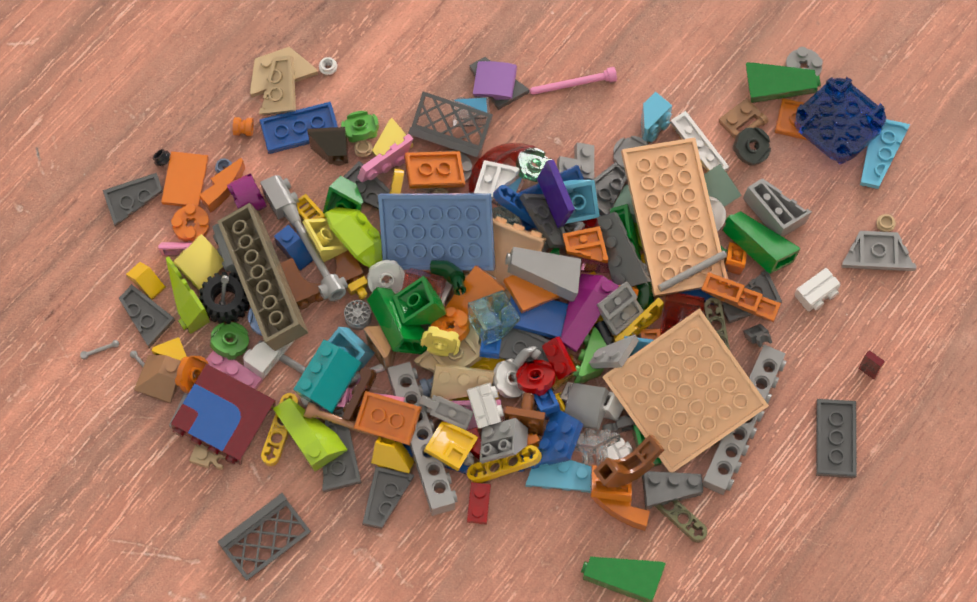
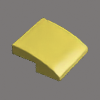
(199, 261)

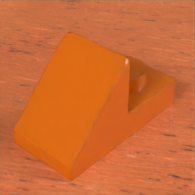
(735, 259)

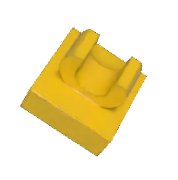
(358, 287)

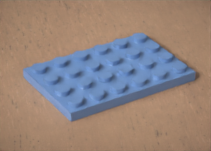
(437, 228)

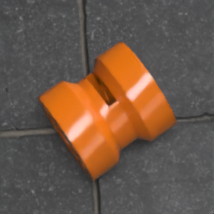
(245, 126)

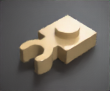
(202, 457)

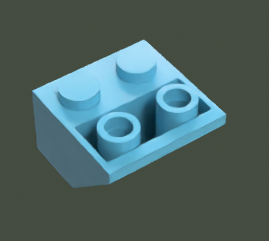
(655, 117)

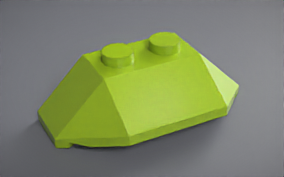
(356, 234)

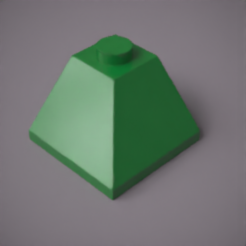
(343, 194)
(419, 303)

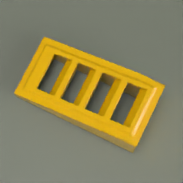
(315, 210)

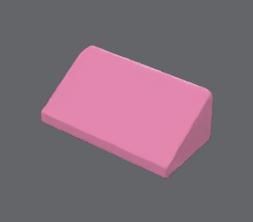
(172, 248)

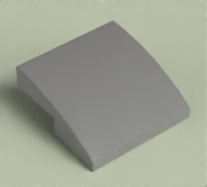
(620, 308)
(587, 404)

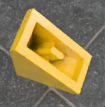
(146, 280)
(170, 348)

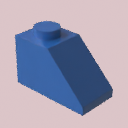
(293, 247)

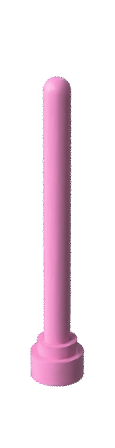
(608, 75)

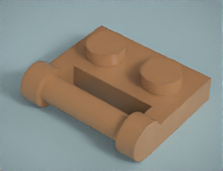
(741, 115)

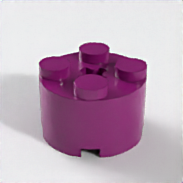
(246, 191)

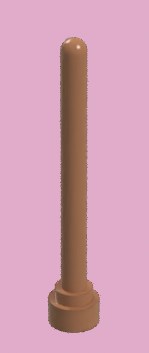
(314, 411)

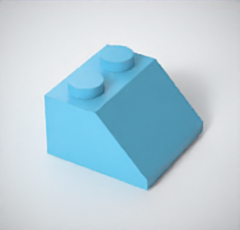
(583, 198)
(352, 344)

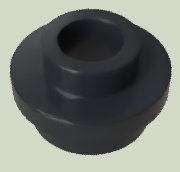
(161, 157)

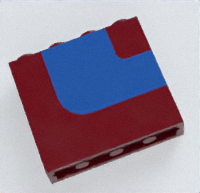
(222, 414)

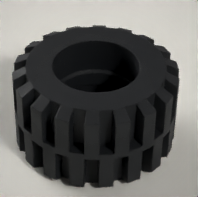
(227, 312)

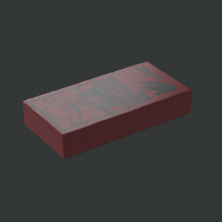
(871, 364)

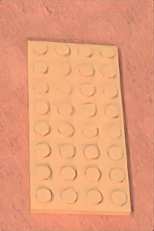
(672, 212)

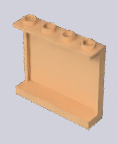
(505, 238)

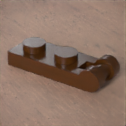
(367, 379)

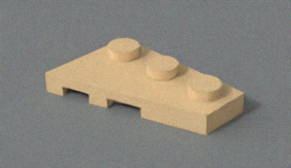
(281, 87)
(454, 381)

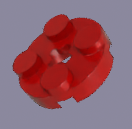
(536, 385)

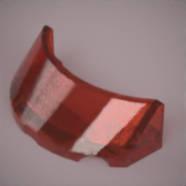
(498, 155)

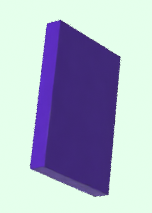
(555, 193)

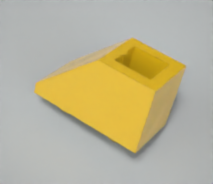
(392, 455)

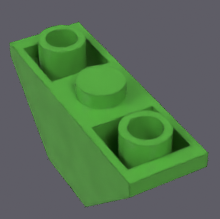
(584, 371)

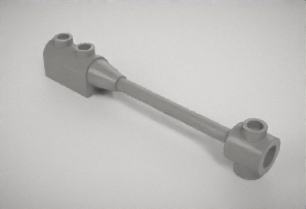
(284, 205)

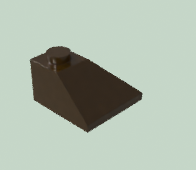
(330, 144)

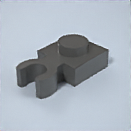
(758, 334)
(622, 425)

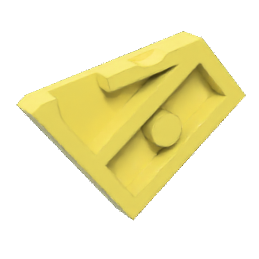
(389, 136)

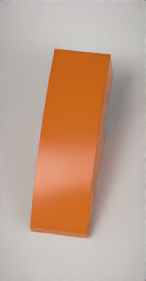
(219, 192)
(625, 512)

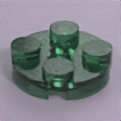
(525, 161)

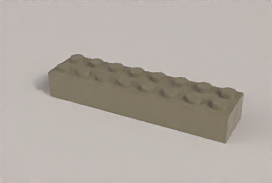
(262, 277)

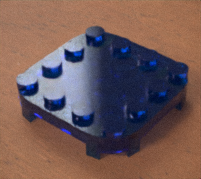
(840, 120)

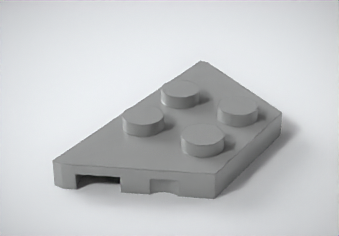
(878, 252)

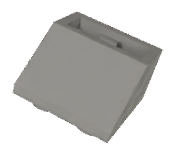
(502, 440)

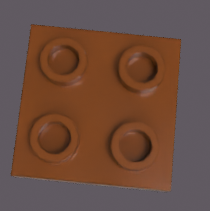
(531, 419)

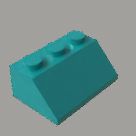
(327, 376)

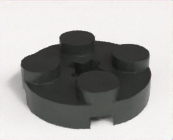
(742, 148)

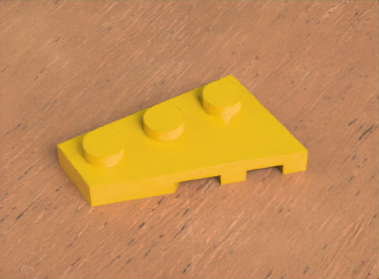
(643, 321)

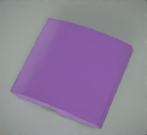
(495, 80)

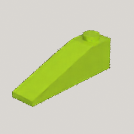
(190, 309)
(312, 437)

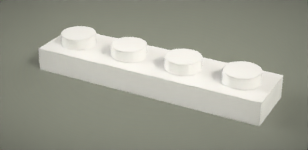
(688, 129)

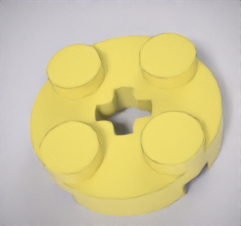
(440, 341)

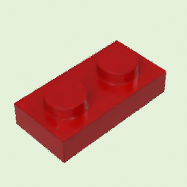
(559, 358)
(478, 503)

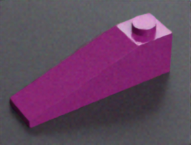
(583, 311)

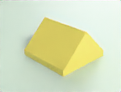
(323, 238)

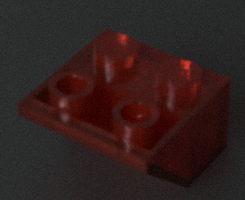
(677, 308)

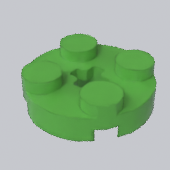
(367, 130)
(229, 349)

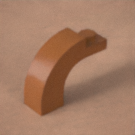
(631, 467)

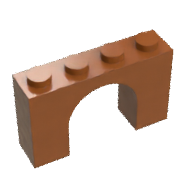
(308, 292)

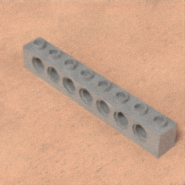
(714, 480)
(437, 502)

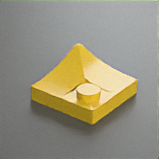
(450, 444)

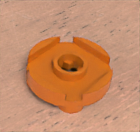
(186, 214)
(458, 319)
(185, 370)

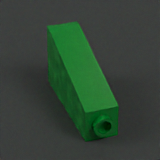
(778, 82)
(760, 242)
(400, 337)
(625, 576)

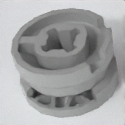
(357, 315)

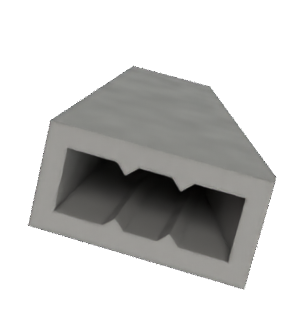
(547, 270)

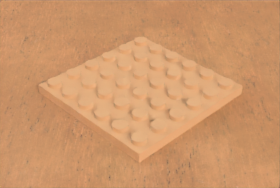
(685, 390)

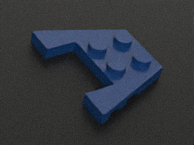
(558, 439)

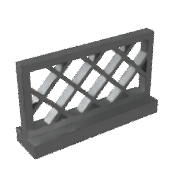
(444, 139)
(253, 523)

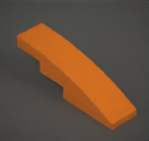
(741, 297)

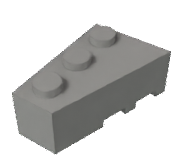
(774, 208)

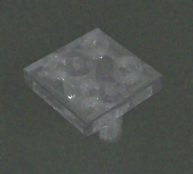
(595, 442)

